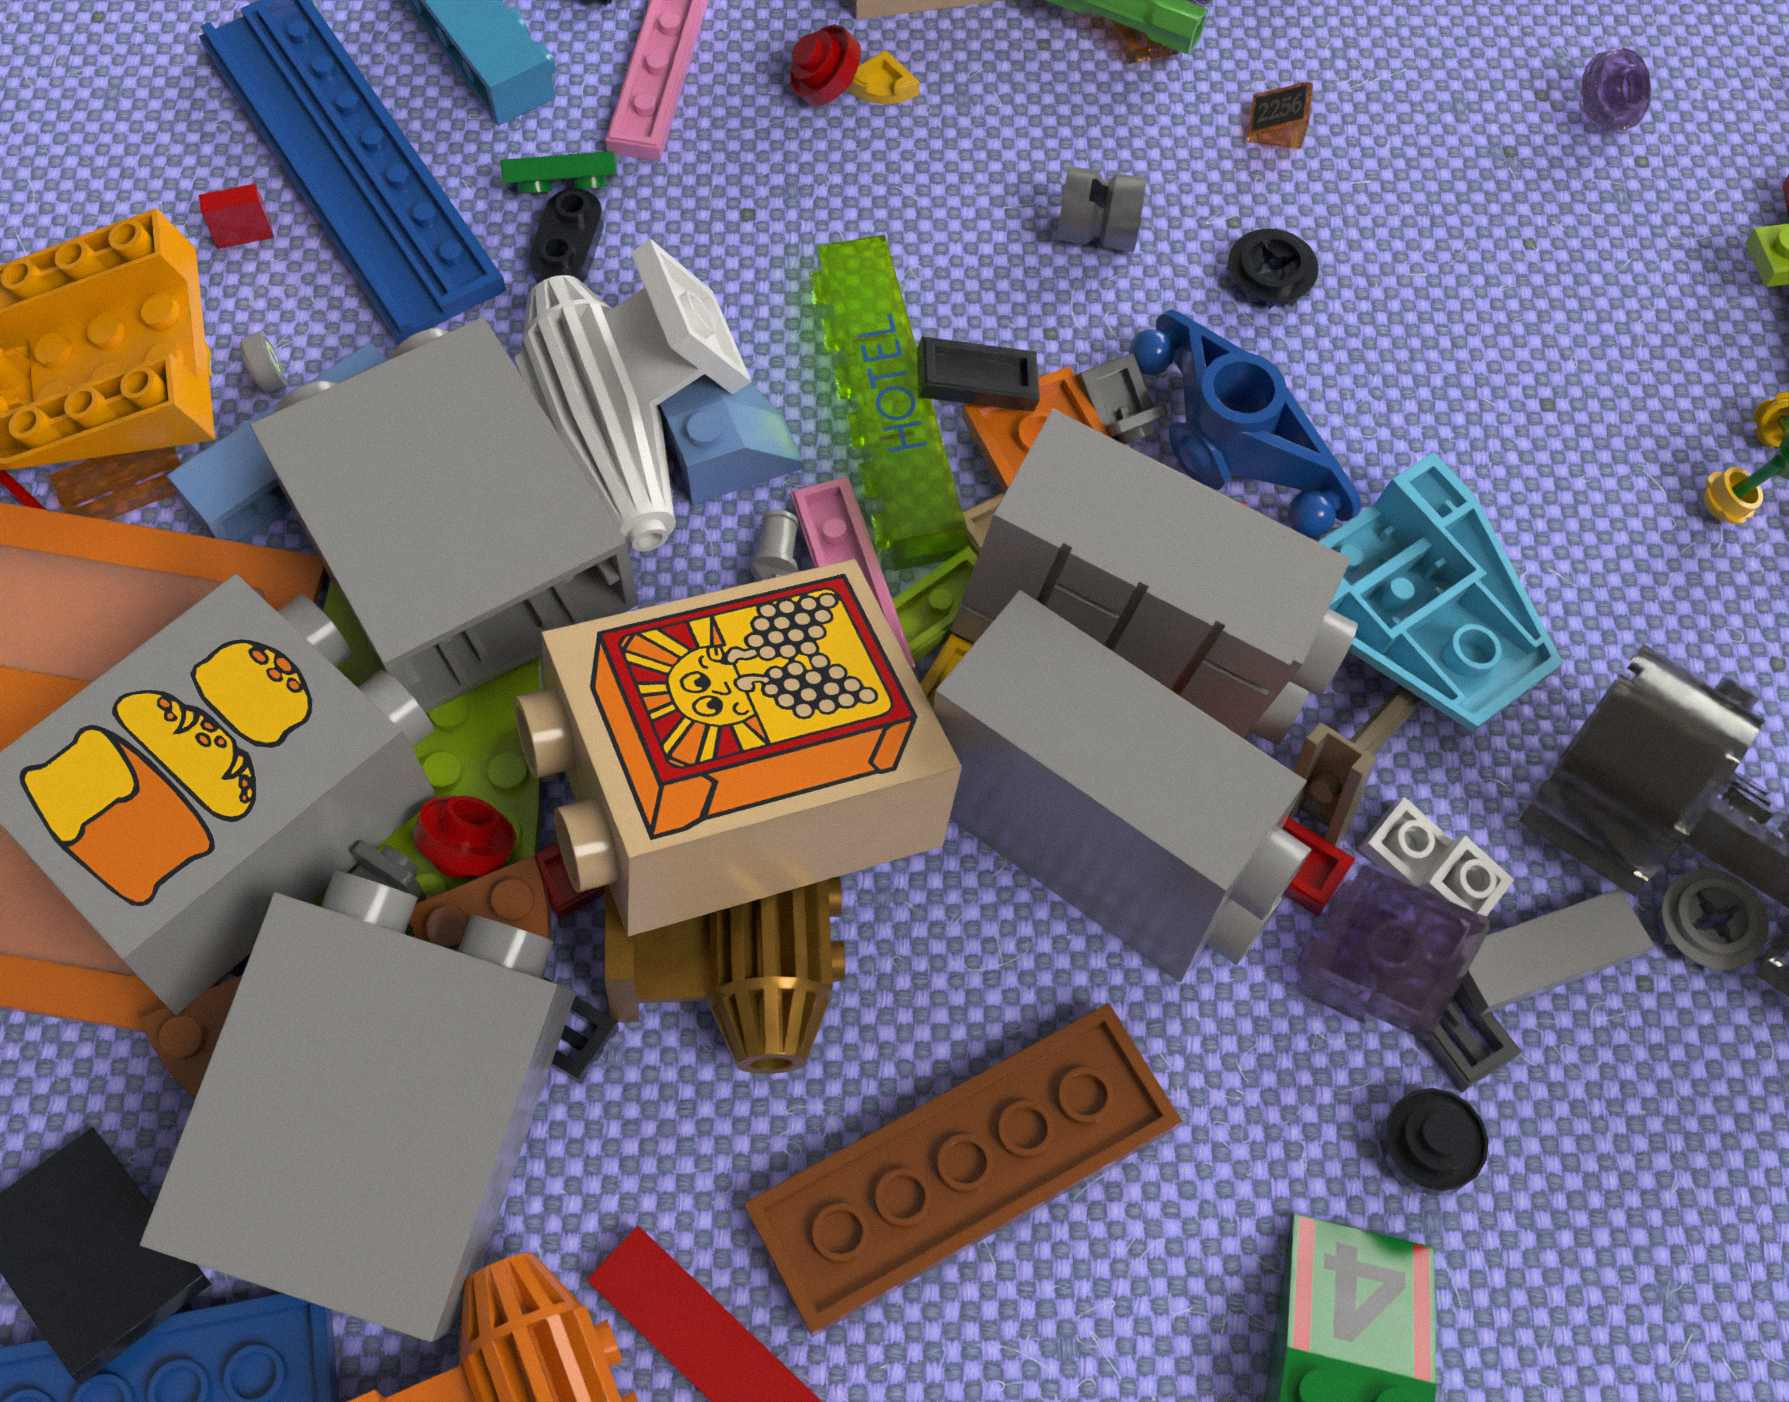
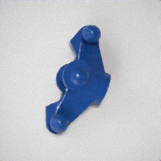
(1245, 423)

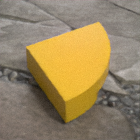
(884, 81)

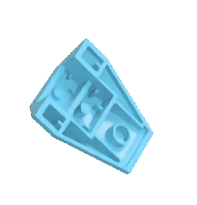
(1440, 598)

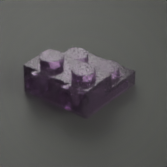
(1391, 953)

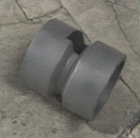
(1101, 208)

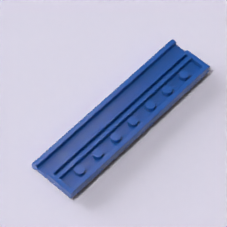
(352, 166)

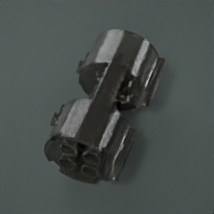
(1661, 772)

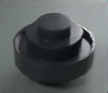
(1434, 1141)

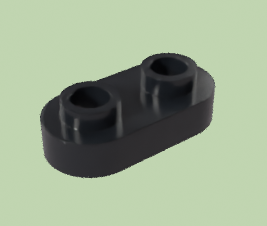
(568, 227)

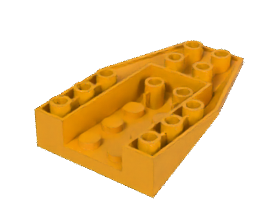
(103, 346)

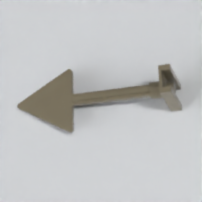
(1341, 767)

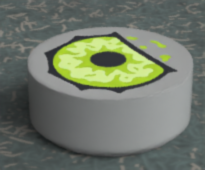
(263, 362)

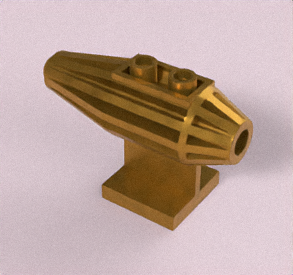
(756, 964)

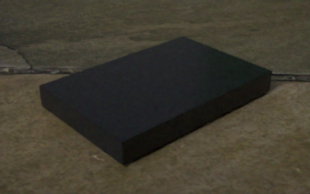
(78, 1260)

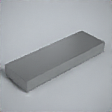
(1554, 951)

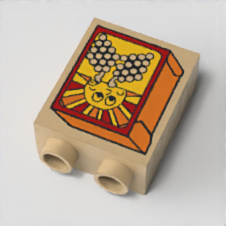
(736, 746)

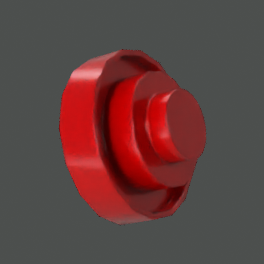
(824, 64)
(464, 836)

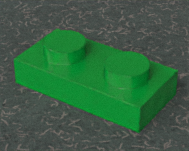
(536, 173)

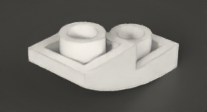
(1422, 855)

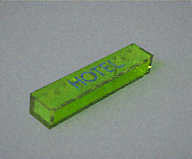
(895, 428)

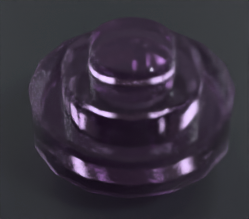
(1615, 90)

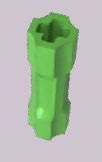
(1165, 22)

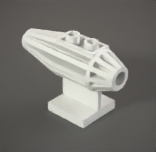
(609, 369)

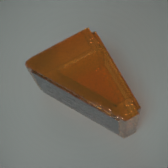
(1281, 116)

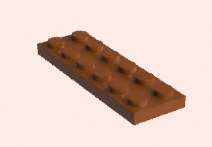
(960, 1168)

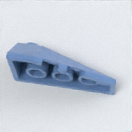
(726, 439)

